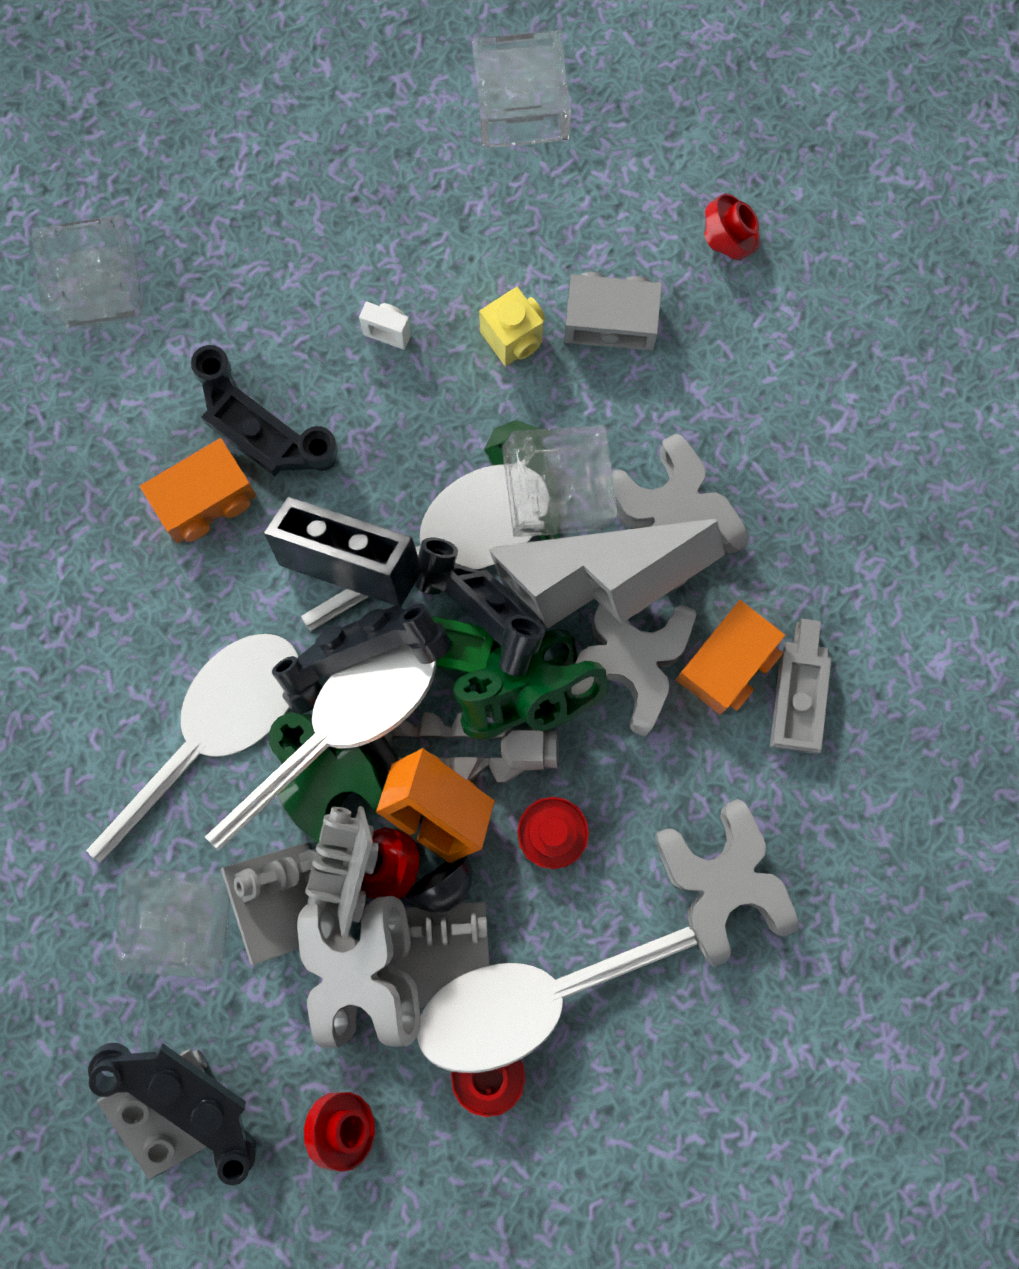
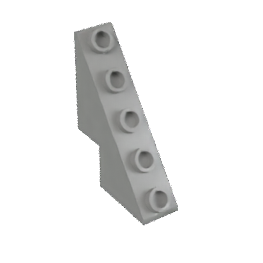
(616, 568)

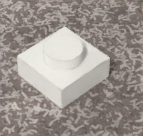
(385, 324)

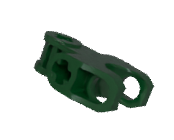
(538, 697)
(327, 779)

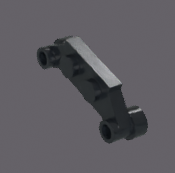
(252, 426)
(485, 601)
(354, 643)
(182, 1097)

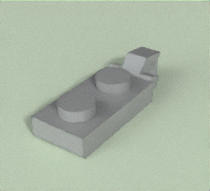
(801, 692)

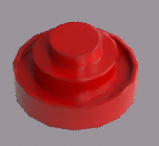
(731, 227)
(552, 833)
(395, 865)
(489, 1091)
(339, 1131)

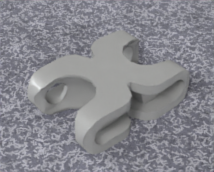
(678, 498)
(635, 660)
(726, 882)
(359, 974)

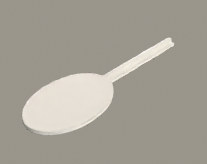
(467, 513)
(349, 712)
(221, 715)
(514, 1007)

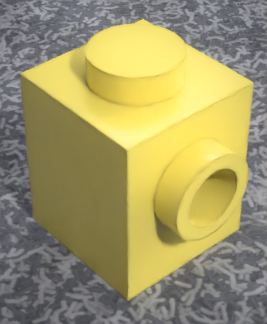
(512, 326)

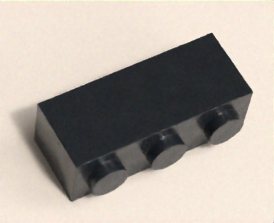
(344, 551)

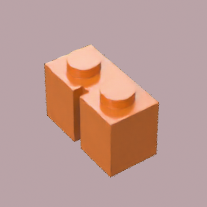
(198, 492)
(731, 658)
(452, 807)

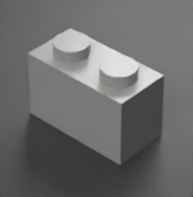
(612, 311)

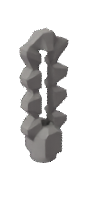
(520, 748)

